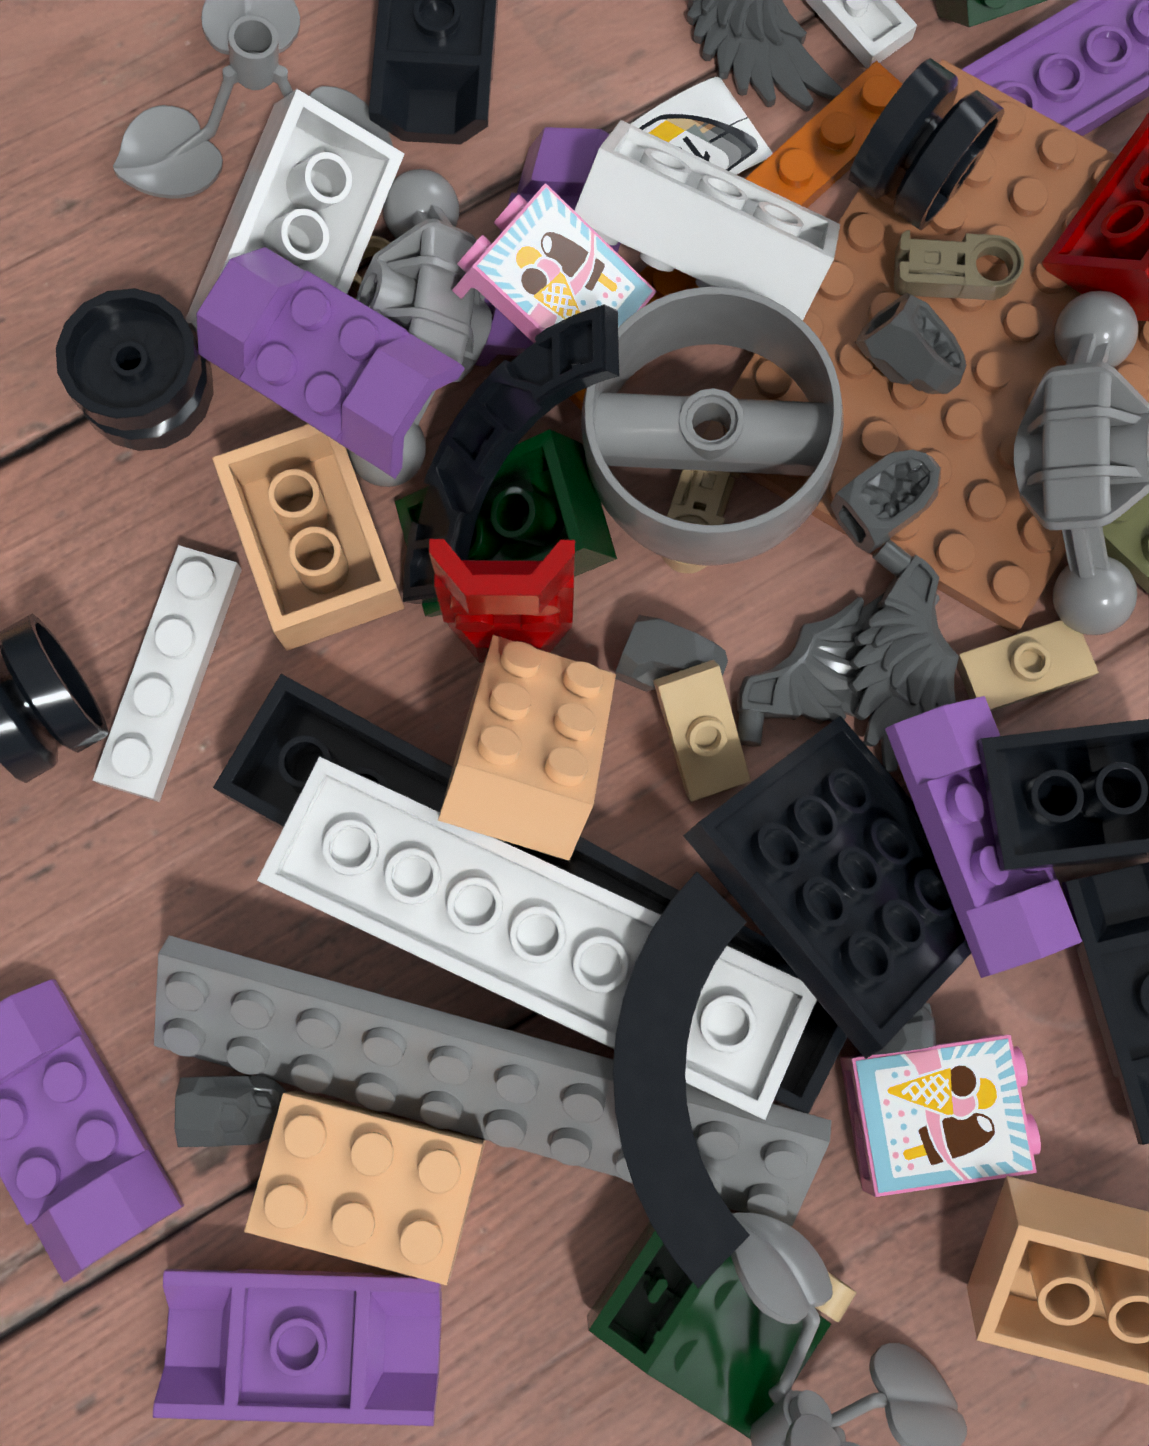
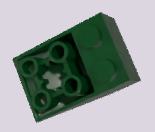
(694, 1340)

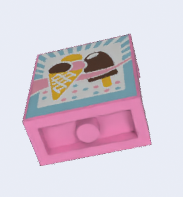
(549, 267)
(940, 1115)

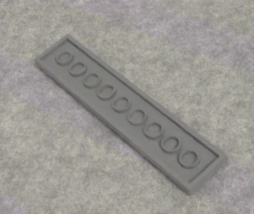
(458, 1073)

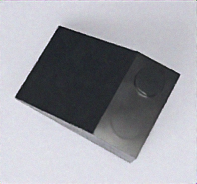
(1069, 795)

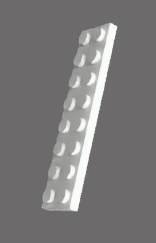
(522, 928)

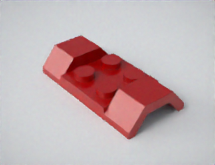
(505, 598)

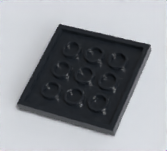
(839, 883)

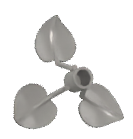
(164, 146)
(787, 1283)

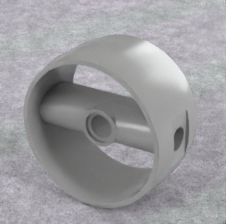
(760, 433)

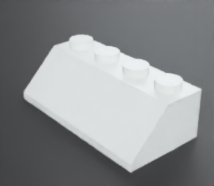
(307, 195)
(705, 220)

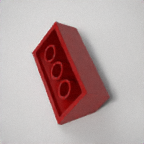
(1110, 233)

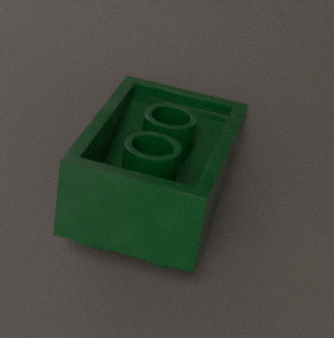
(532, 505)

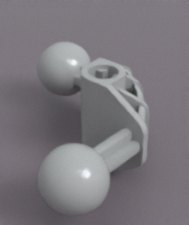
(413, 288)
(1087, 457)

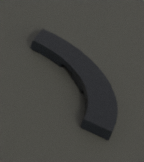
(490, 425)
(652, 1081)

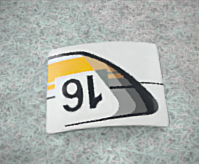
(709, 125)

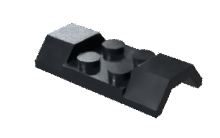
(433, 68)
(1114, 957)

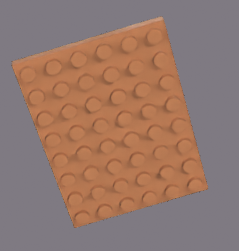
(977, 527)

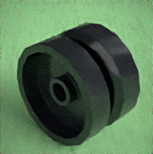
(925, 143)
(134, 369)
(42, 701)

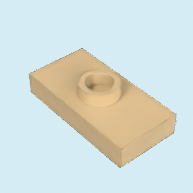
(1026, 665)
(702, 730)

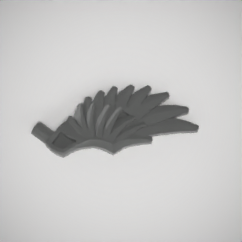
(762, 48)
(904, 653)
(811, 679)

